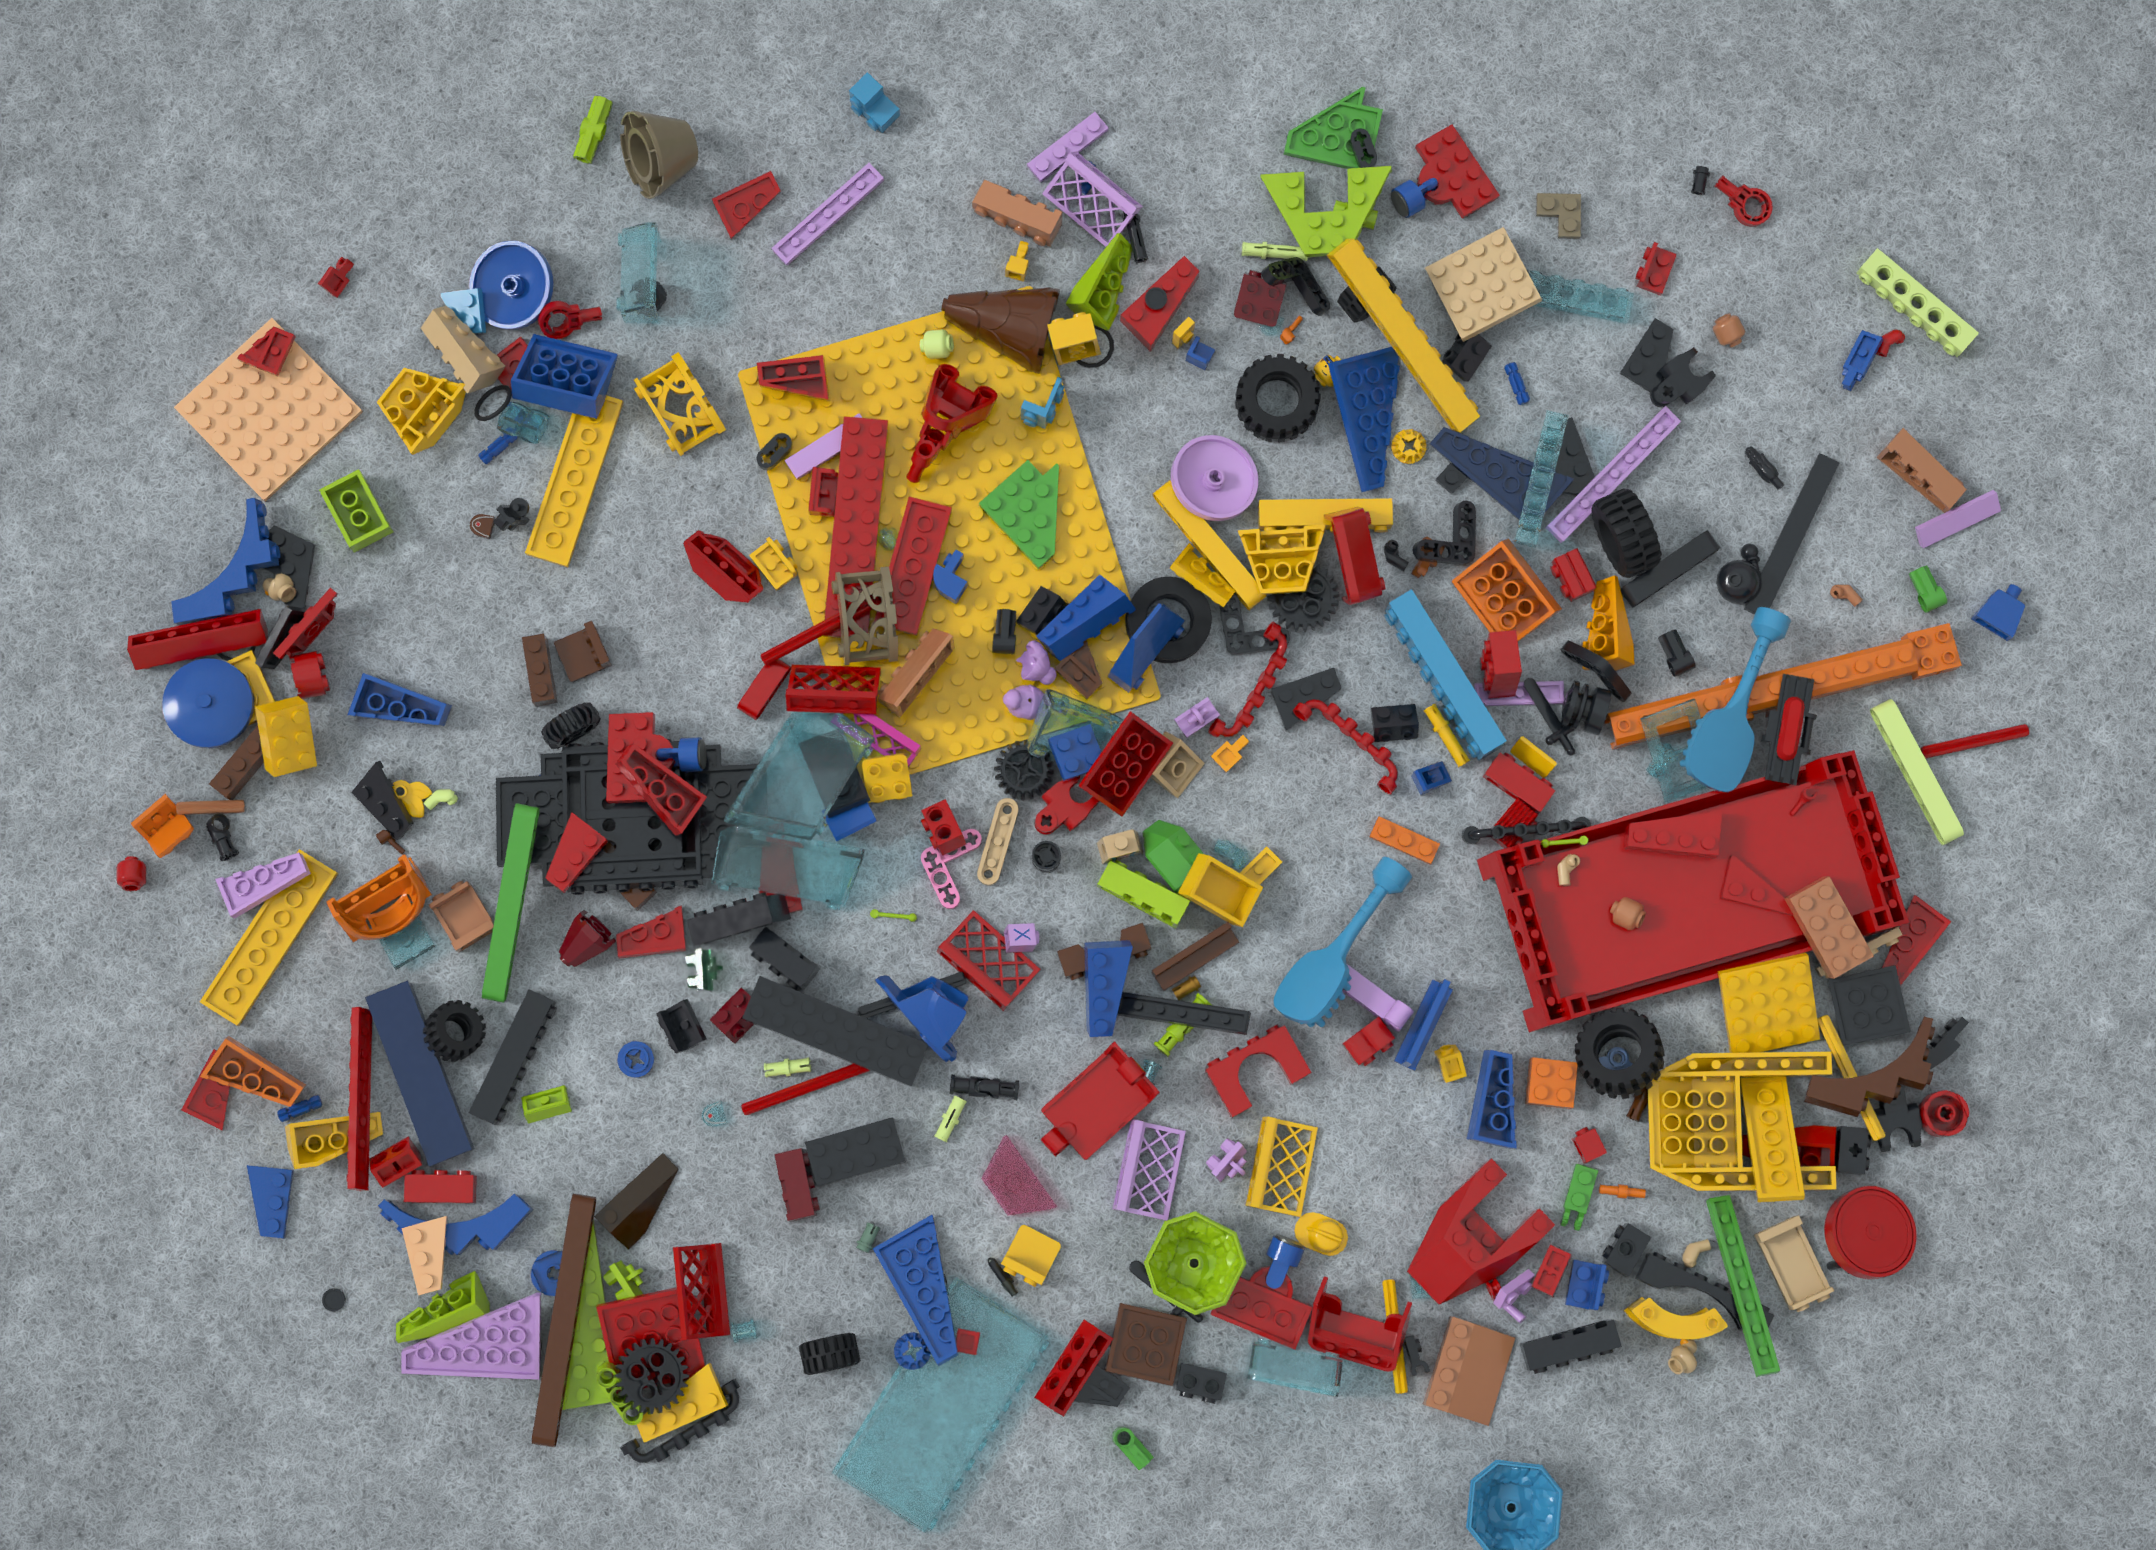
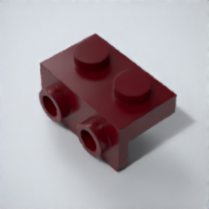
(729, 1016)

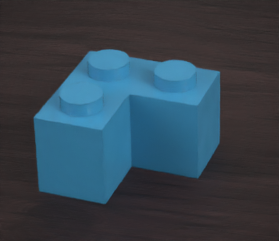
(869, 100)

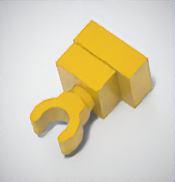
(1018, 265)

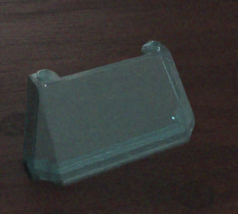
(801, 775)

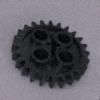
(1298, 615)
(632, 1386)

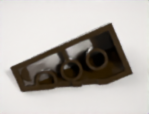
(634, 1207)

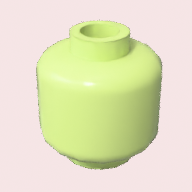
(937, 344)

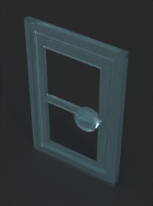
(1659, 757)

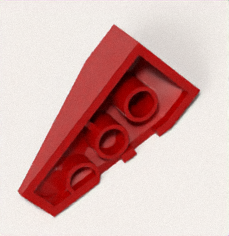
(1814, 1144)

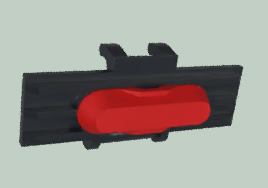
(1785, 729)

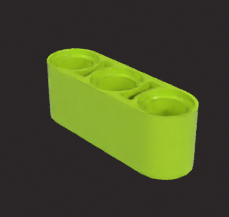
(608, 1388)

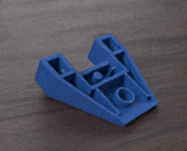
(1145, 646)

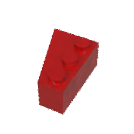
(796, 376)

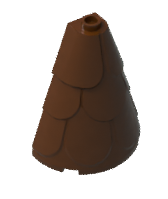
(1006, 321)

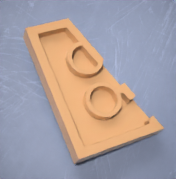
(425, 1250)

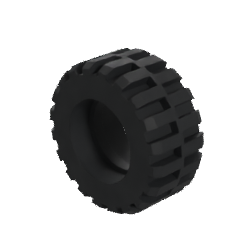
(1277, 426)
(1626, 533)
(1611, 1026)

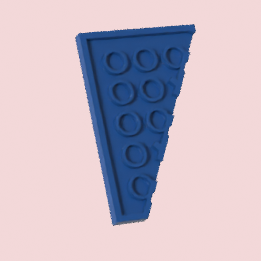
(1365, 399)

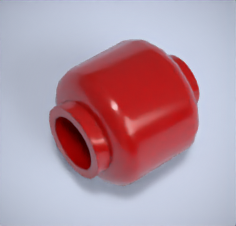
(131, 874)

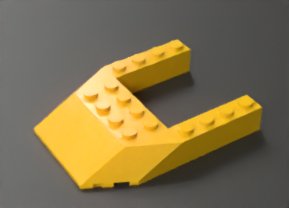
(1698, 1117)

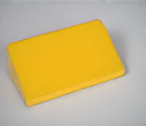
(1533, 757)

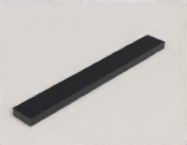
(1794, 531)

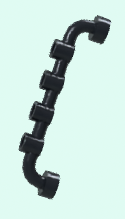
(1472, 834)
(681, 1439)

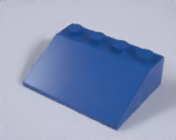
(563, 376)

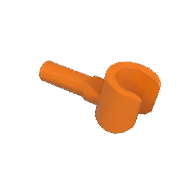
(1287, 335)

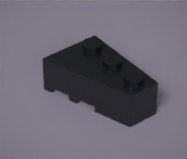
(783, 959)

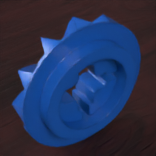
(625, 1062)
(902, 1346)

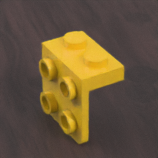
(887, 778)
(1030, 1255)

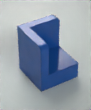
(1199, 354)

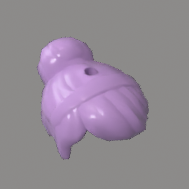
(1036, 664)
(1018, 704)

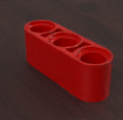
(763, 688)

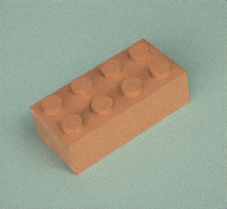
(1828, 927)

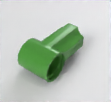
(1929, 594)
(1133, 1449)

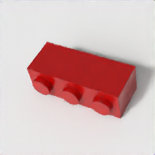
(1519, 782)
(440, 1187)

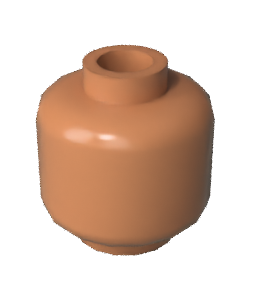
(1728, 330)
(1628, 913)

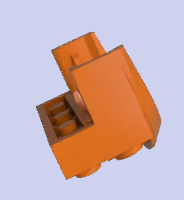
(358, 905)

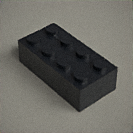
(855, 1152)

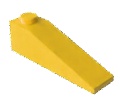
(322, 1140)

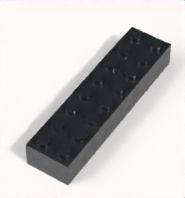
(835, 1031)

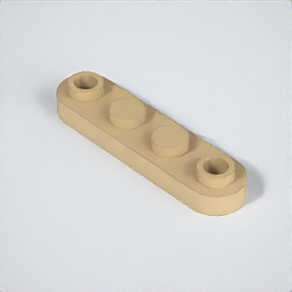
(997, 841)

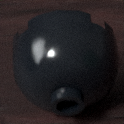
(1739, 582)

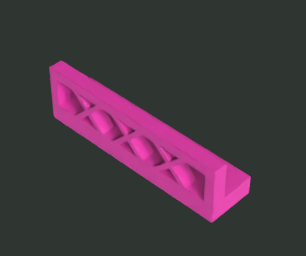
(890, 732)

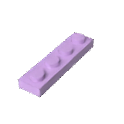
(1075, 140)

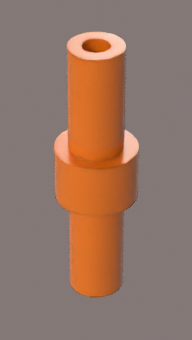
(1622, 1191)

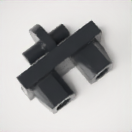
(512, 514)

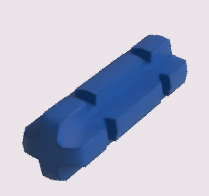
(1517, 383)
(496, 448)
(299, 1108)

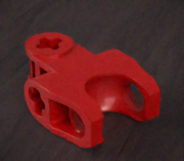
(1062, 808)

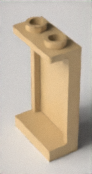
(1793, 1264)

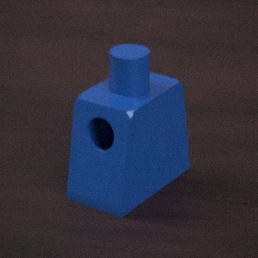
(2001, 612)

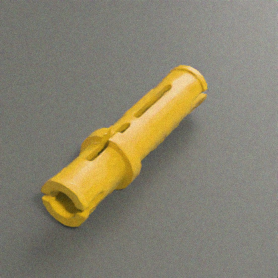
(1444, 731)

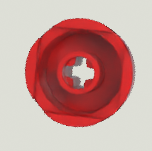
(308, 674)
(1954, 1119)

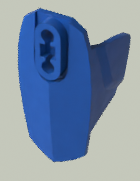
(932, 1009)

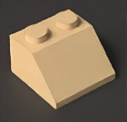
(1177, 767)

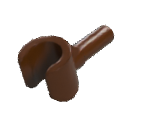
(385, 836)

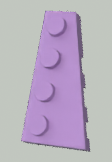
(257, 885)

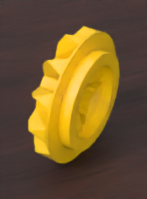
(1409, 456)

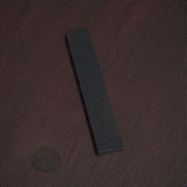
(1184, 1013)

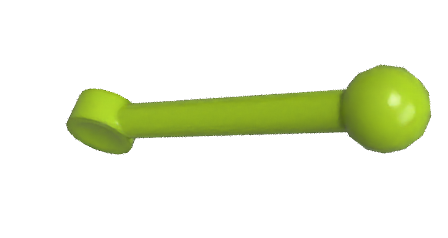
(1582, 840)
(875, 913)

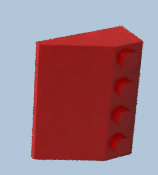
(1125, 764)

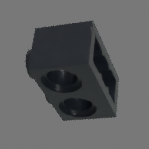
(1202, 1376)

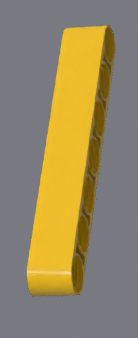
(1210, 547)

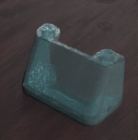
(1062, 714)

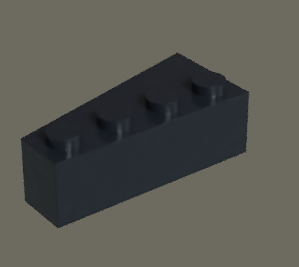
(738, 918)
(1569, 1345)

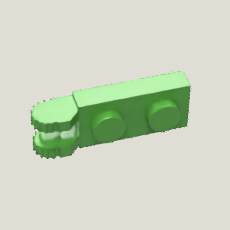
(1579, 1194)

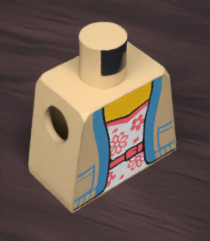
(1119, 846)

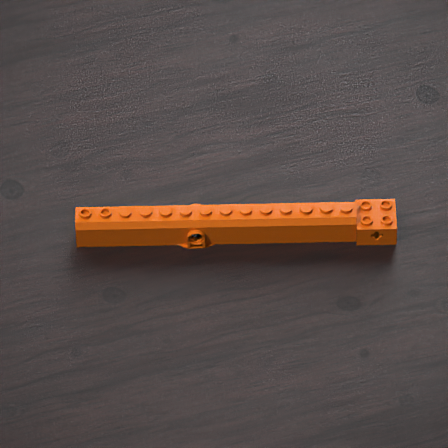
(1916, 654)

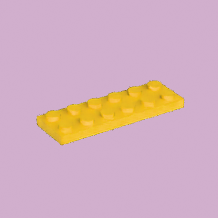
(1771, 1139)

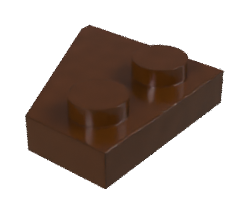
(1080, 671)

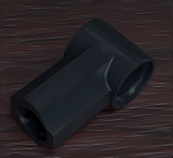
(1004, 637)
(1678, 658)

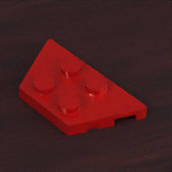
(310, 627)

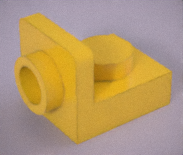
(1450, 1063)

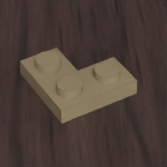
(1566, 208)

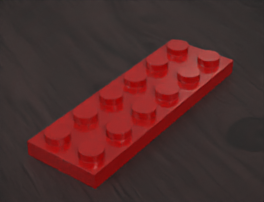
(915, 560)

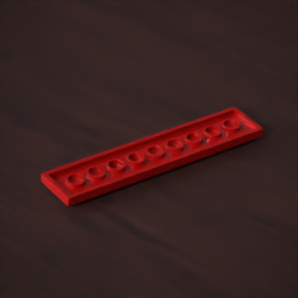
(856, 509)

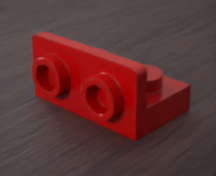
(1656, 269)

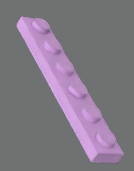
(827, 214)

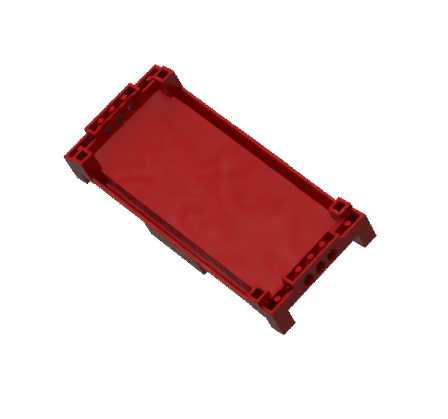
(1587, 963)

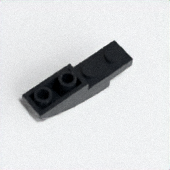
(1945, 1045)

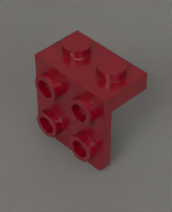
(1259, 300)

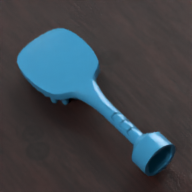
(1723, 737)
(1322, 974)

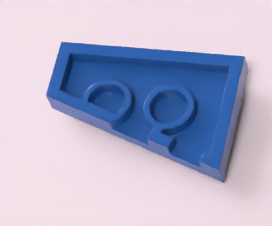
(271, 1198)

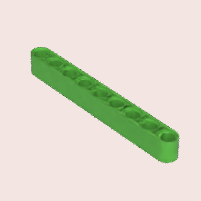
(510, 902)

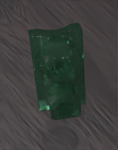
(705, 969)

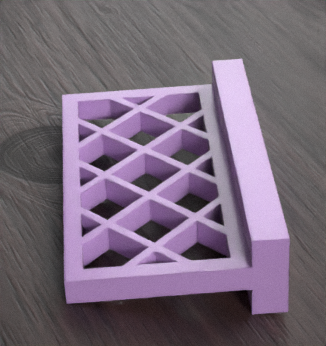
(1100, 182)
(1131, 1161)

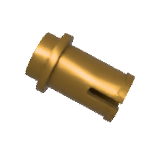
(1186, 987)

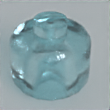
(887, 538)

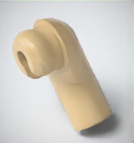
(1566, 867)
(1692, 1251)

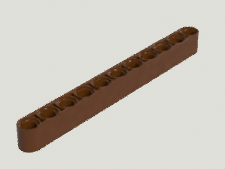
(564, 1320)

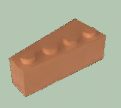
(1017, 213)
(1921, 471)

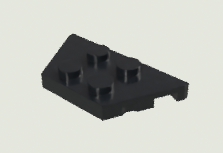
(1573, 460)

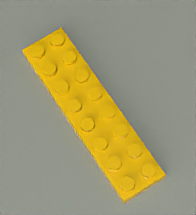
(572, 484)
(266, 943)

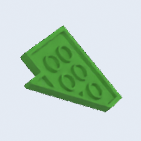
(1328, 134)
(1027, 510)

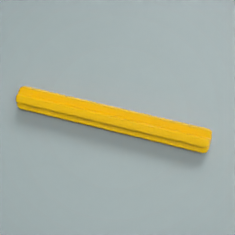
(1391, 1307)

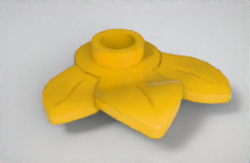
(413, 796)

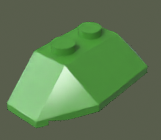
(1170, 852)

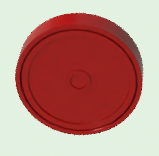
(1870, 1232)

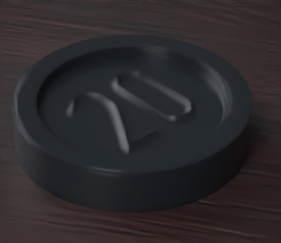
(1155, 298)
(333, 1299)

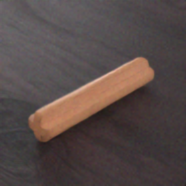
(210, 807)

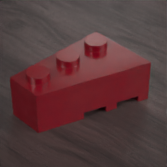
(796, 1184)

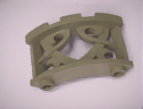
(888, 638)

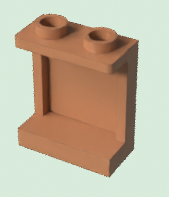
(462, 915)

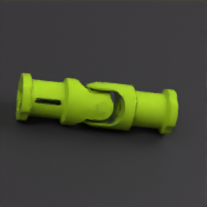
(1175, 1032)

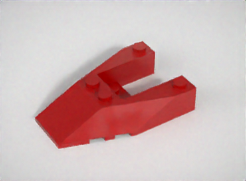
(1463, 1249)

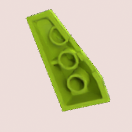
(1101, 283)
(458, 1305)

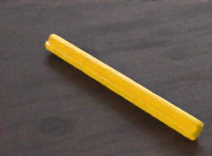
(1847, 1071)

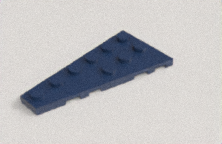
(1494, 470)

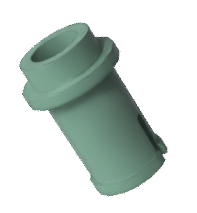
(867, 1238)

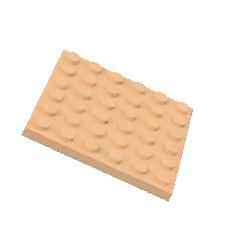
(265, 421)

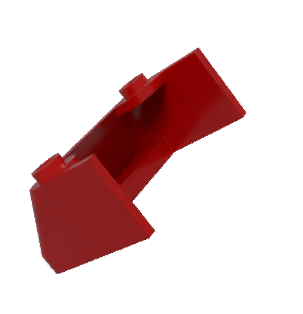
(1356, 555)
(1356, 1336)

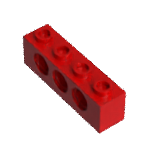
(1073, 1368)

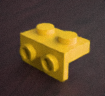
(774, 564)

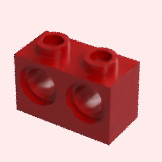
(945, 826)
(395, 1162)

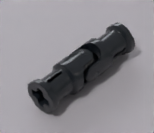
(994, 1087)

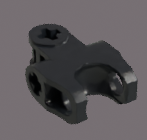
(1679, 381)
(1899, 1115)

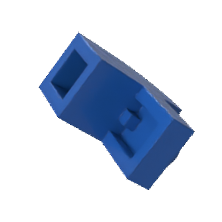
(945, 580)

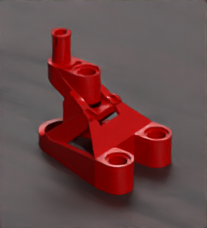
(956, 403)

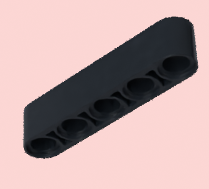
(1670, 568)

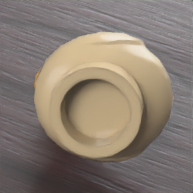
(279, 588)
(1682, 1357)

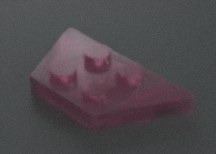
(1014, 1182)

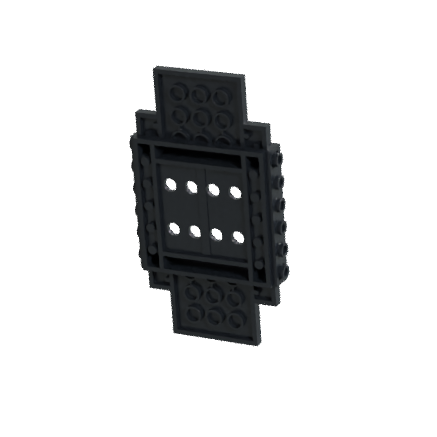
(574, 785)

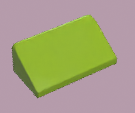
(546, 1104)

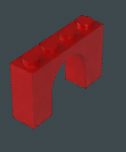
(1277, 1045)

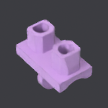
(1197, 717)
(1231, 1163)

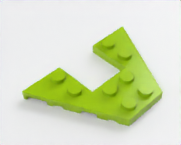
(1324, 231)

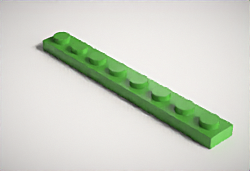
(1743, 1286)

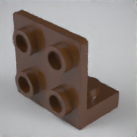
(582, 653)

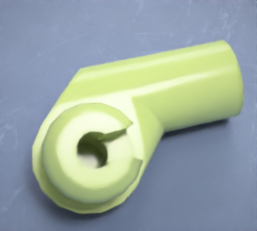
(441, 795)

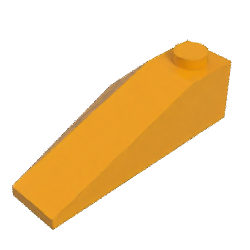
(1610, 628)

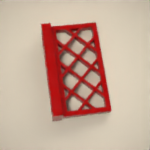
(833, 699)
(972, 971)
(711, 1290)

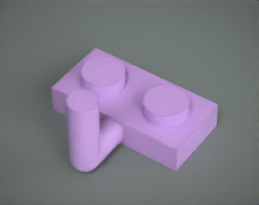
(1509, 1293)

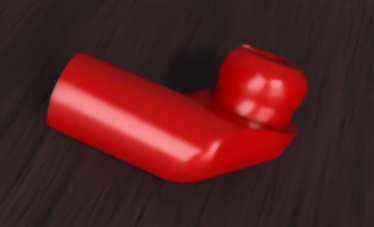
(1894, 336)

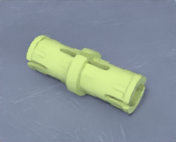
(787, 1067)
(942, 1132)

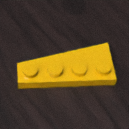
(699, 1399)

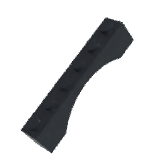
(1661, 1274)

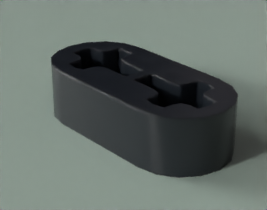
(1358, 150)
(770, 447)

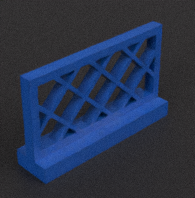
(1423, 1024)

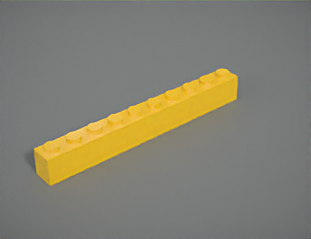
(1403, 334)

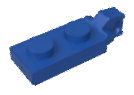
(1860, 358)

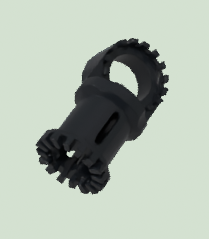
(221, 838)

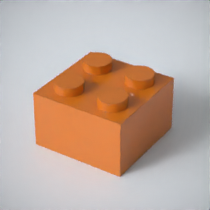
(1551, 1083)

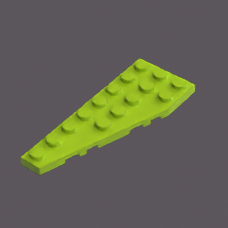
(588, 1343)

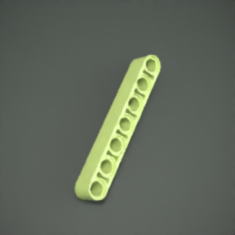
(1916, 772)

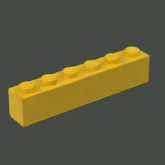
(1297, 513)

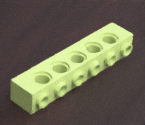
(1914, 291)

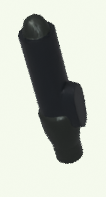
(1004, 1277)

